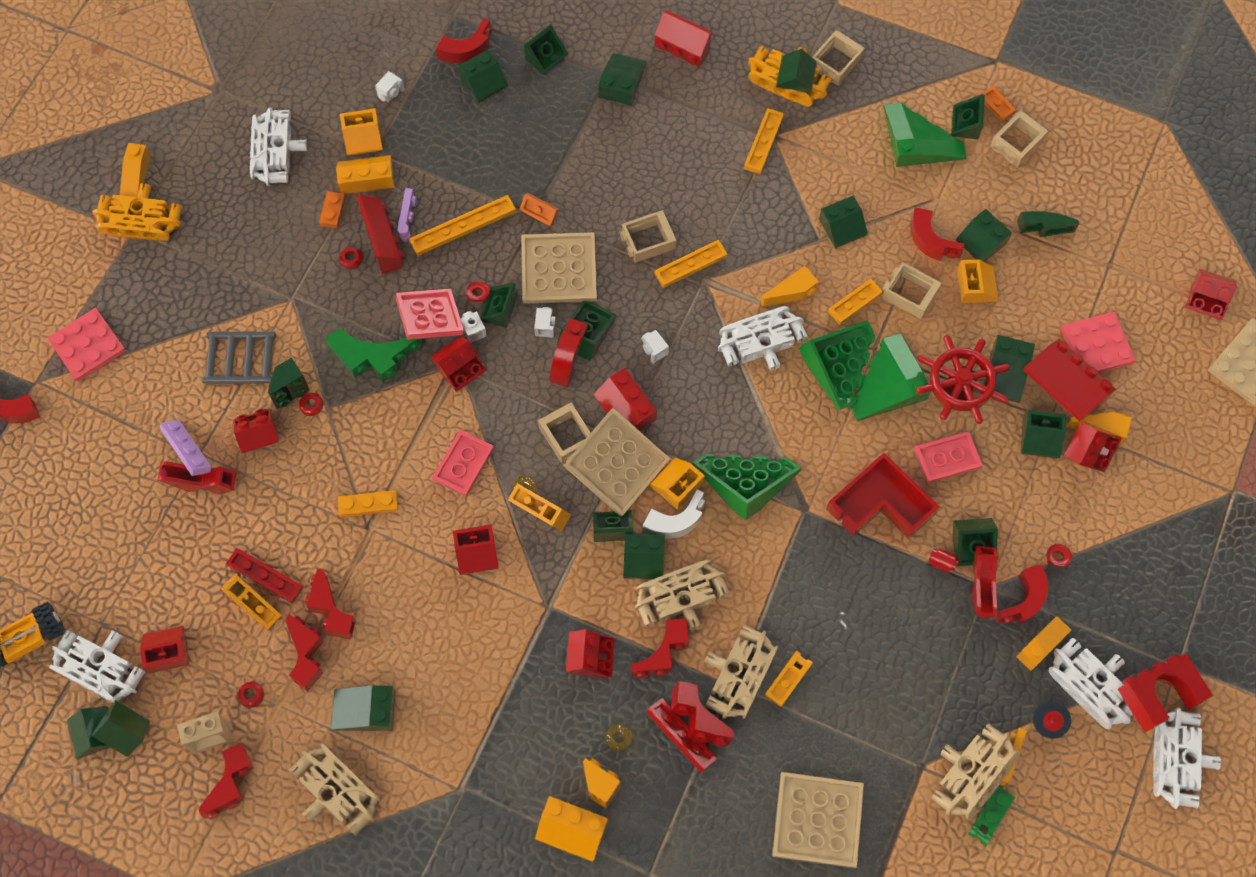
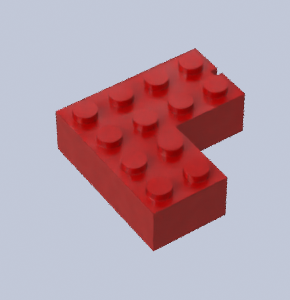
(886, 490)

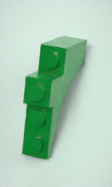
(381, 357)

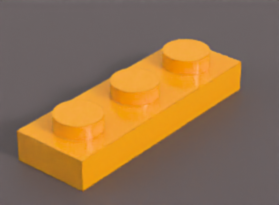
(855, 301)
(367, 503)

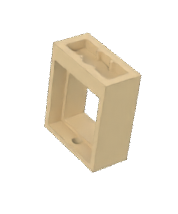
(844, 45)
(1027, 126)
(643, 223)
(918, 278)
(556, 418)
(210, 734)

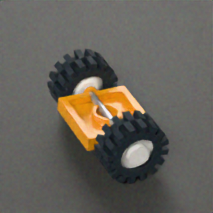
(28, 633)

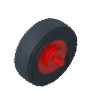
(1052, 719)

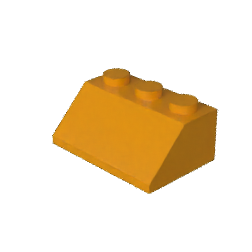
(365, 174)
(571, 828)

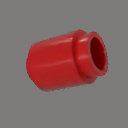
(943, 560)

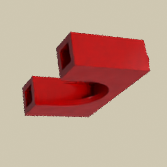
(1177, 672)

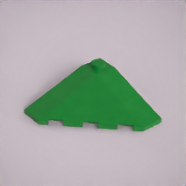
(918, 140)
(838, 361)
(890, 381)
(746, 483)

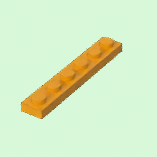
(462, 225)

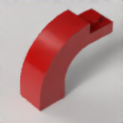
(460, 51)
(928, 241)
(566, 352)
(18, 410)
(1036, 590)

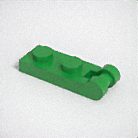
(991, 815)

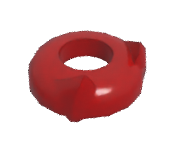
(350, 264)
(477, 285)
(316, 409)
(1061, 549)
(256, 700)

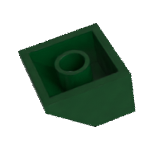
(482, 76)
(843, 221)
(984, 236)
(973, 533)
(643, 556)

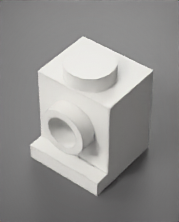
(389, 87)
(544, 322)
(476, 330)
(655, 346)

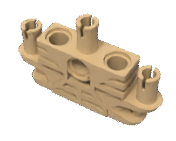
(688, 584)
(752, 679)
(345, 779)
(979, 782)

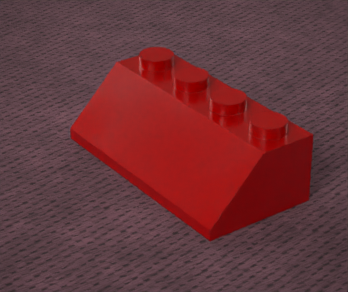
(380, 233)

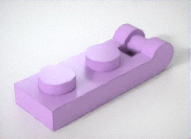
(406, 214)

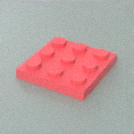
(429, 314)
(1099, 342)
(86, 344)

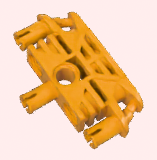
(766, 75)
(128, 221)

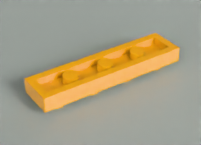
(763, 141)
(690, 263)

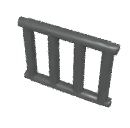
(246, 378)

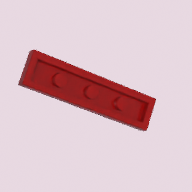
(264, 575)
(678, 732)

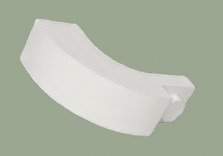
(676, 525)

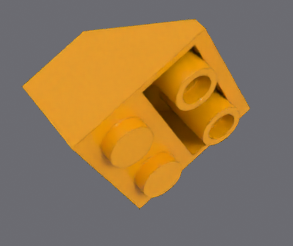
(361, 132)
(976, 282)
(678, 482)
(601, 784)

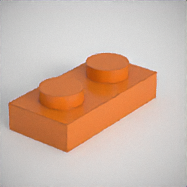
(998, 104)
(332, 209)
(539, 209)

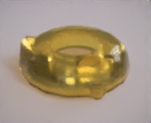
(523, 479)
(619, 746)

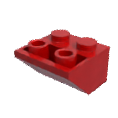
(1211, 294)
(458, 363)
(255, 430)
(1092, 447)
(475, 549)
(164, 650)
(590, 654)

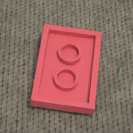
(948, 457)
(463, 463)

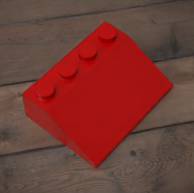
(1069, 379)

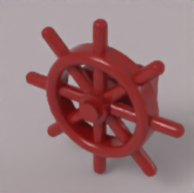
(957, 389)

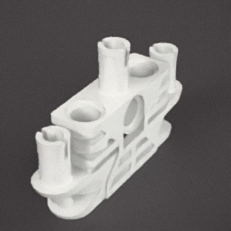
(275, 158)
(761, 328)
(89, 678)
(1082, 685)
(1171, 766)

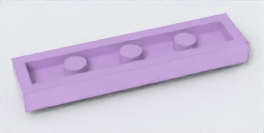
(185, 447)

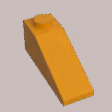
(134, 169)
(794, 288)
(1112, 422)
(539, 507)
(250, 601)
(1043, 643)

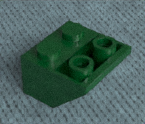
(286, 384)
(1043, 433)

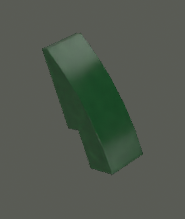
(1046, 223)

